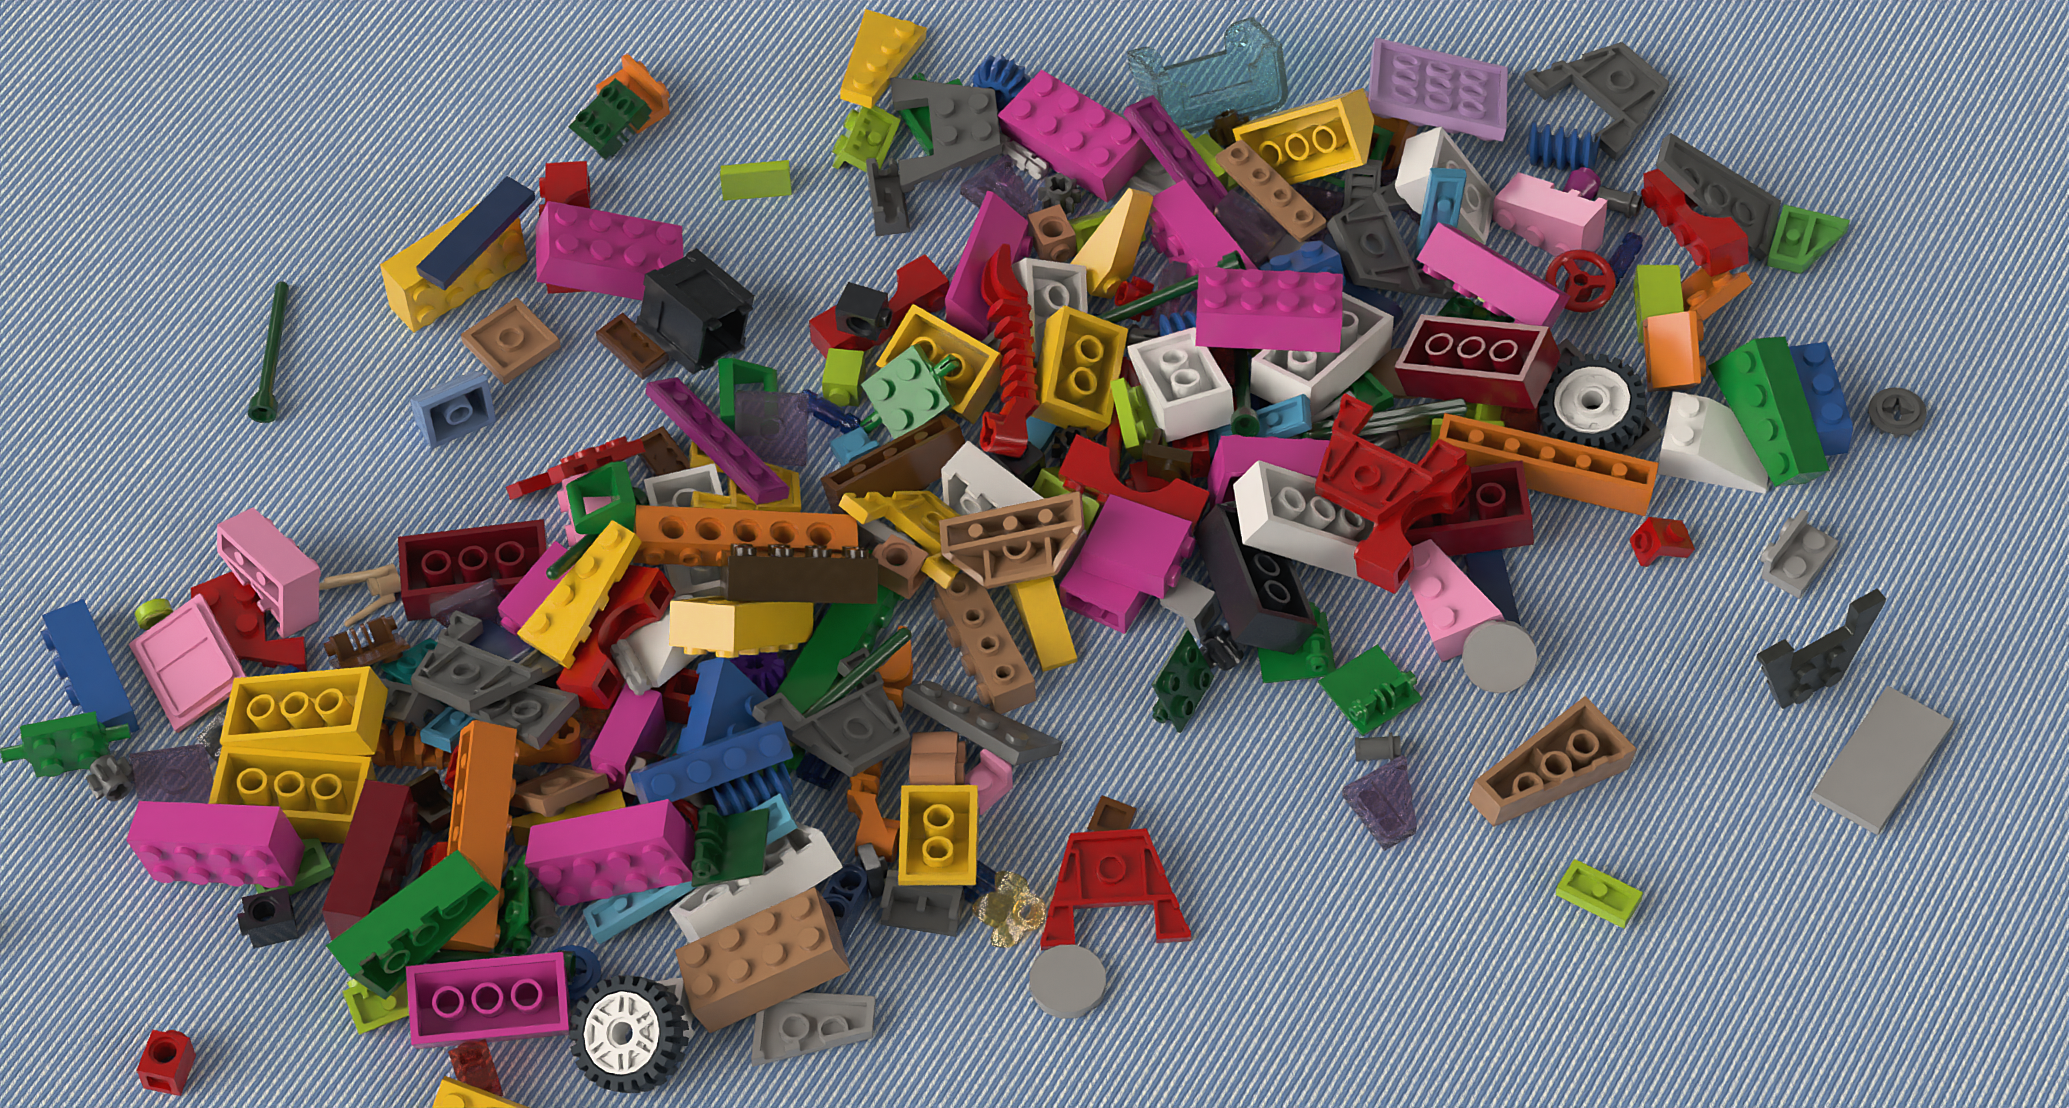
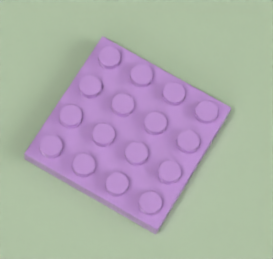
(1438, 90)

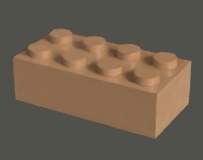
(762, 960)

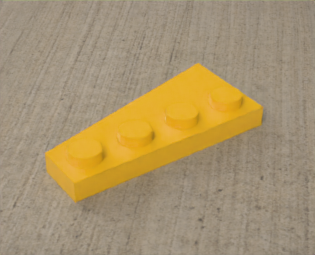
(879, 54)
(570, 607)

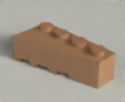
(1553, 763)

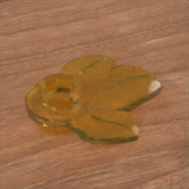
(1004, 908)

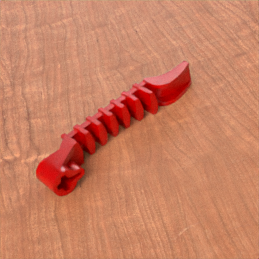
(1009, 307)

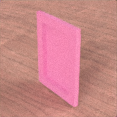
(188, 662)

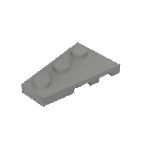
(811, 1024)

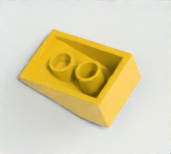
(938, 835)

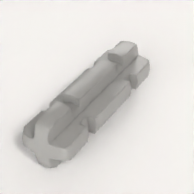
(1024, 158)
(630, 667)

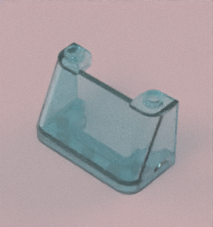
(1241, 77)

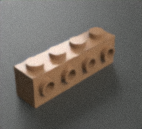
(985, 644)

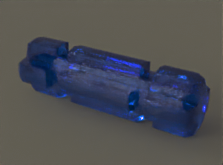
(1625, 254)
(832, 413)

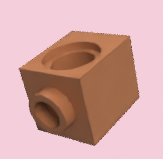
(1052, 234)
(903, 578)

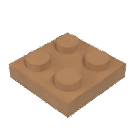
(510, 340)
(557, 789)

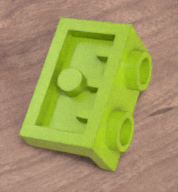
(866, 137)
(1134, 416)
(371, 1010)

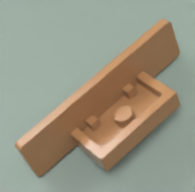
(1271, 191)

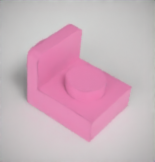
(993, 779)

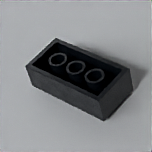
(1254, 587)

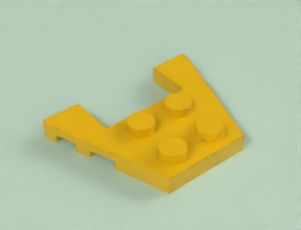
(736, 497)
(916, 516)

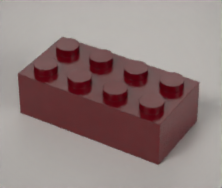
(1478, 361)
(1489, 517)
(453, 560)
(373, 854)

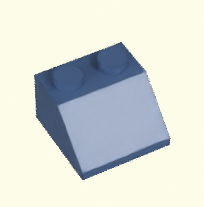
(454, 408)

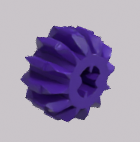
(763, 670)

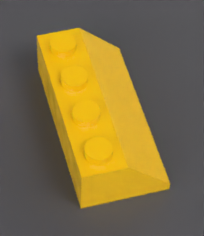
(1313, 137)

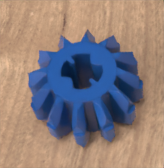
(1002, 76)

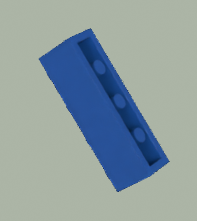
(86, 665)
(712, 763)

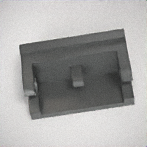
(887, 199)
(407, 705)
(922, 907)

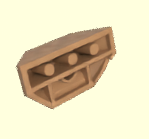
(1014, 540)

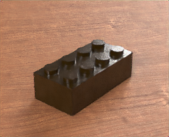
(799, 575)

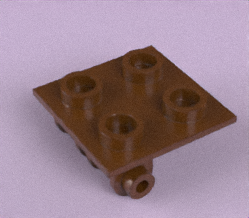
(385, 647)

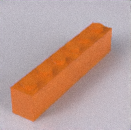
(1557, 465)
(482, 820)

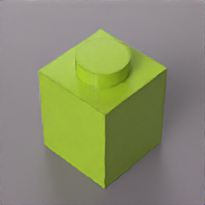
(843, 377)

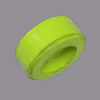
(152, 612)

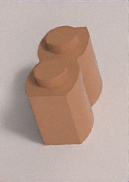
(937, 759)

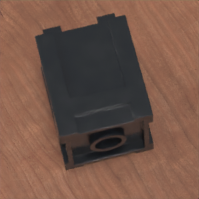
(695, 311)

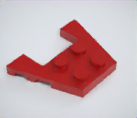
(578, 463)
(1371, 478)
(245, 624)
(1112, 871)

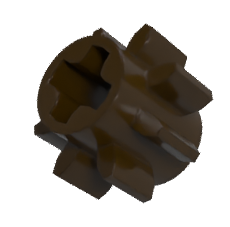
(1224, 123)

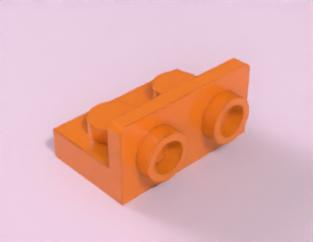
(637, 79)
(1709, 293)

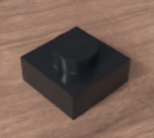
(875, 868)

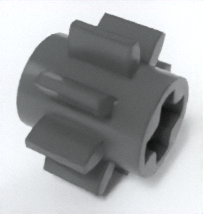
(1059, 190)
(110, 778)

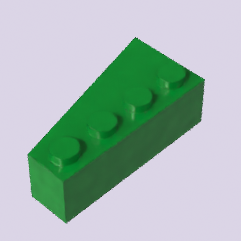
(1772, 409)
(413, 924)

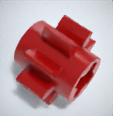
(1132, 291)

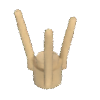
(380, 581)

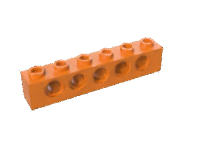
(699, 534)

